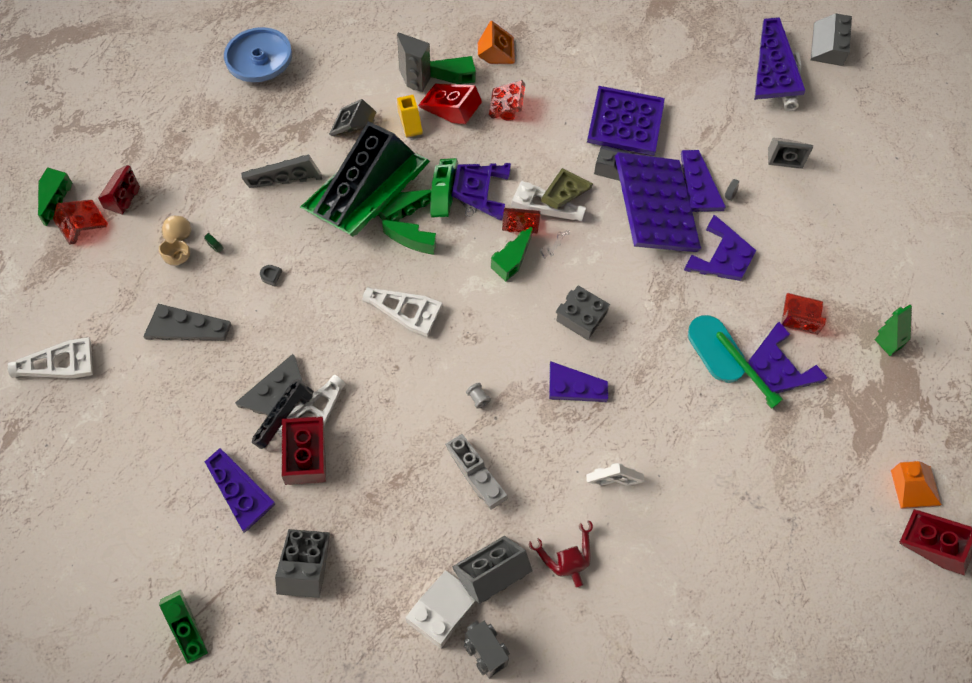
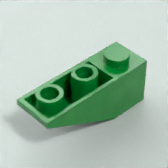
(454, 70)
(51, 190)
(405, 204)
(509, 259)
(896, 331)
(183, 626)

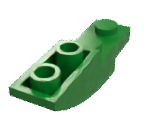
(442, 187)

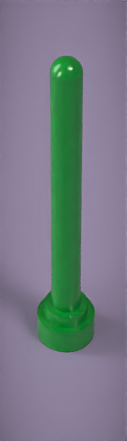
(771, 397)

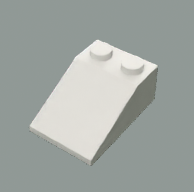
(440, 609)

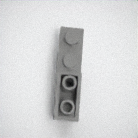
(475, 472)

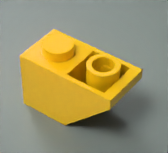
(409, 115)

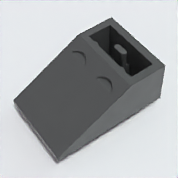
(302, 563)

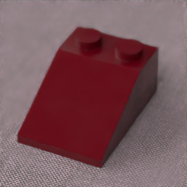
(303, 451)
(939, 541)

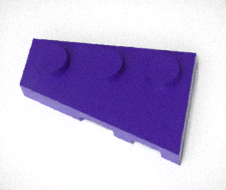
(575, 385)

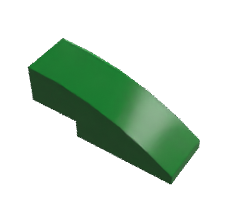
(410, 236)

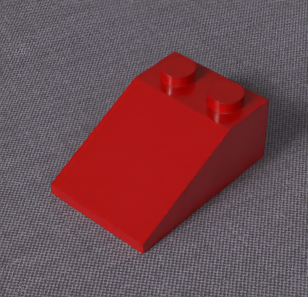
(452, 102)

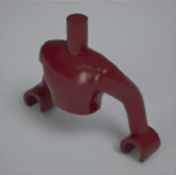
(570, 560)

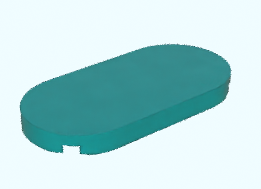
(713, 354)

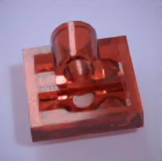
(507, 100)

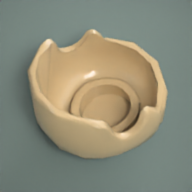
(176, 228)
(175, 252)

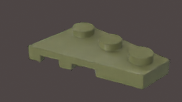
(564, 189)

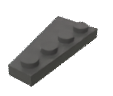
(293, 169)
(179, 323)

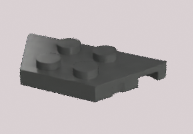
(269, 390)

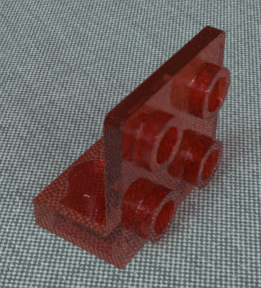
(77, 216)
(520, 219)
(803, 314)

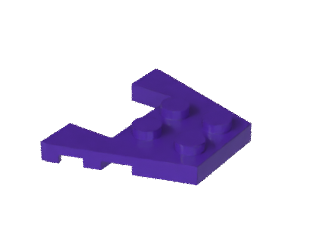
(472, 186)
(730, 257)
(777, 369)

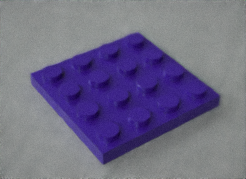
(626, 120)

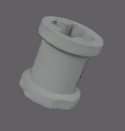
(478, 395)

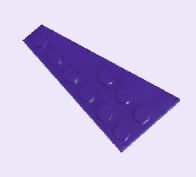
(776, 64)

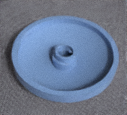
(258, 54)

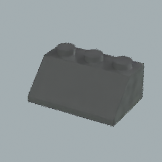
(831, 39)
(414, 61)
(493, 569)

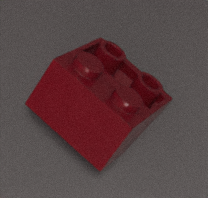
(120, 190)

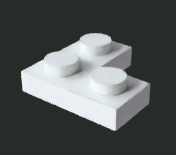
(615, 473)

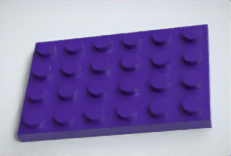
(657, 203)

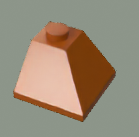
(496, 45)
(915, 485)

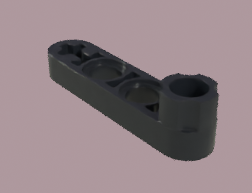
(294, 393)

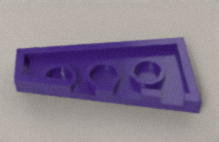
(699, 183)
(241, 493)

